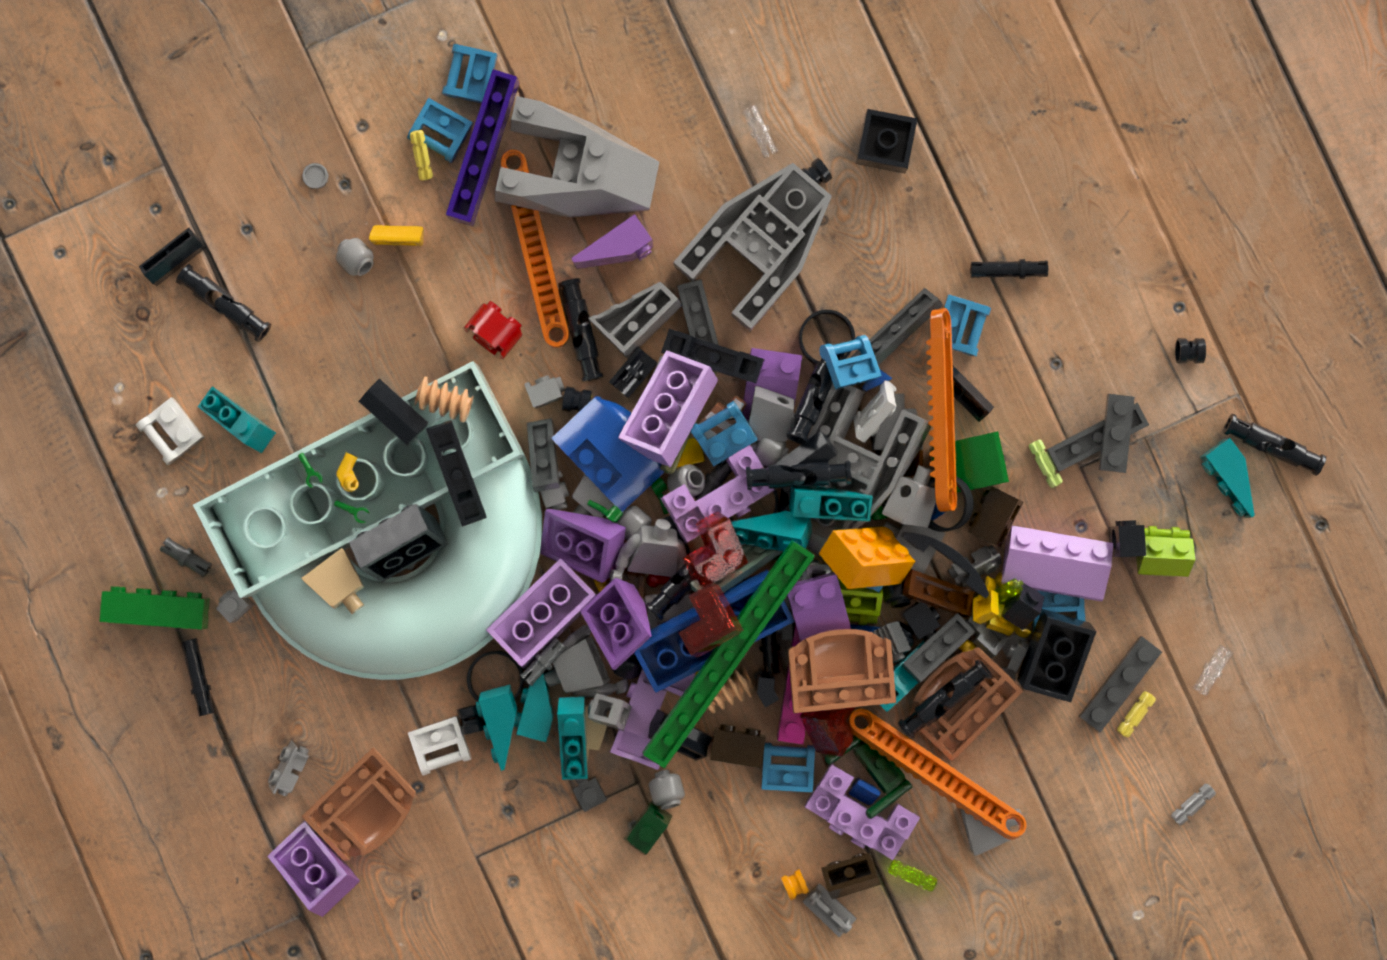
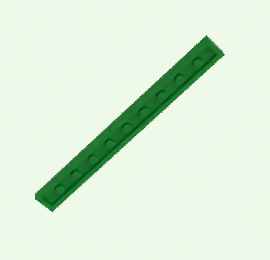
(728, 654)

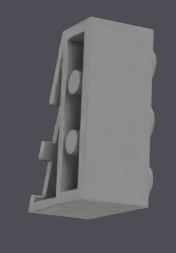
(637, 319)

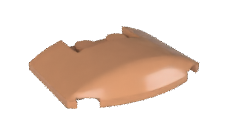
(841, 671)
(976, 712)
(362, 807)

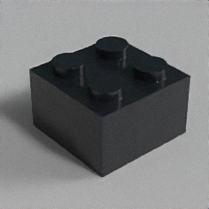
(886, 141)

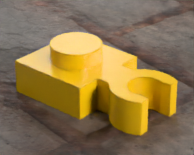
(986, 608)
(1004, 626)

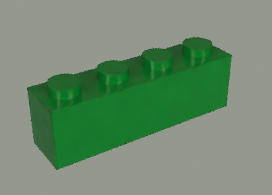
(154, 609)

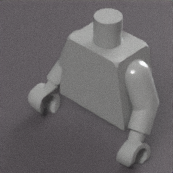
(651, 551)
(582, 669)

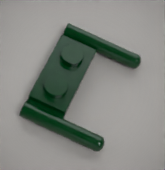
(884, 772)

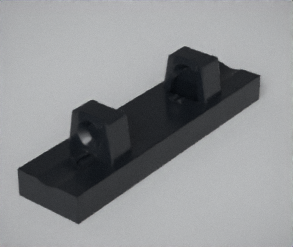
(456, 473)

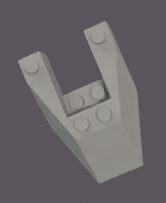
(591, 170)
(770, 228)
(869, 472)

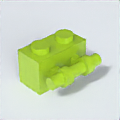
(1167, 552)
(862, 604)

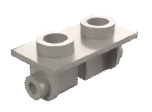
(984, 563)
(290, 759)
(829, 910)

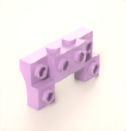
(727, 499)
(644, 706)
(849, 816)

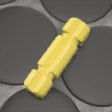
(421, 155)
(1136, 714)

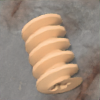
(443, 400)
(733, 687)

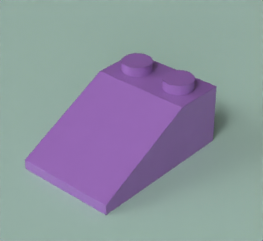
(619, 245)
(778, 374)
(582, 542)
(818, 605)
(618, 621)
(313, 869)

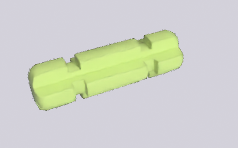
(1045, 463)

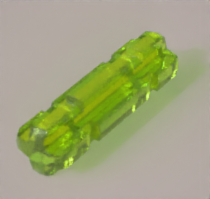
(1009, 590)
(912, 875)

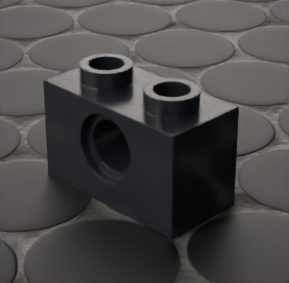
(1127, 539)

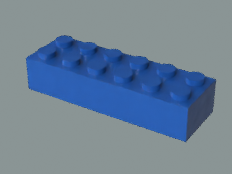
(665, 654)

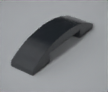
(719, 358)
(972, 580)

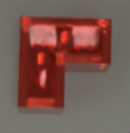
(720, 552)
(716, 624)
(829, 730)

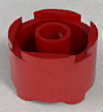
(494, 330)

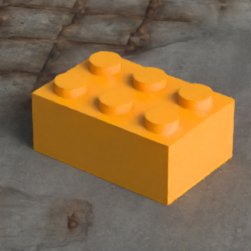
(866, 557)

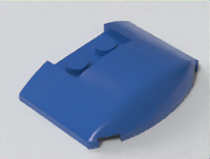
(608, 462)

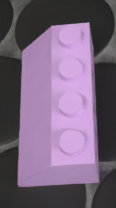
(668, 408)
(1057, 563)
(541, 613)

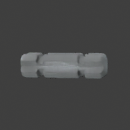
(1193, 804)

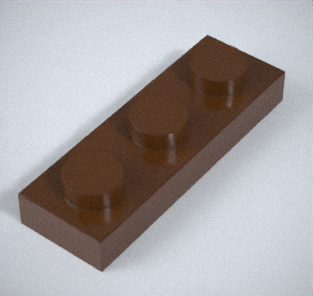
(938, 593)

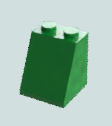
(980, 461)

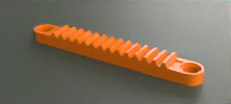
(538, 264)
(943, 410)
(936, 774)

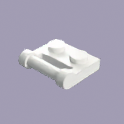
(877, 410)
(177, 426)
(437, 737)

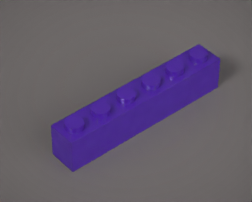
(482, 148)

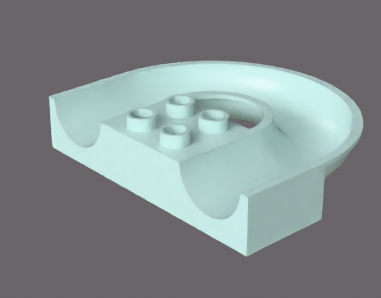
(411, 625)

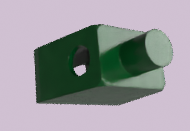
(648, 828)

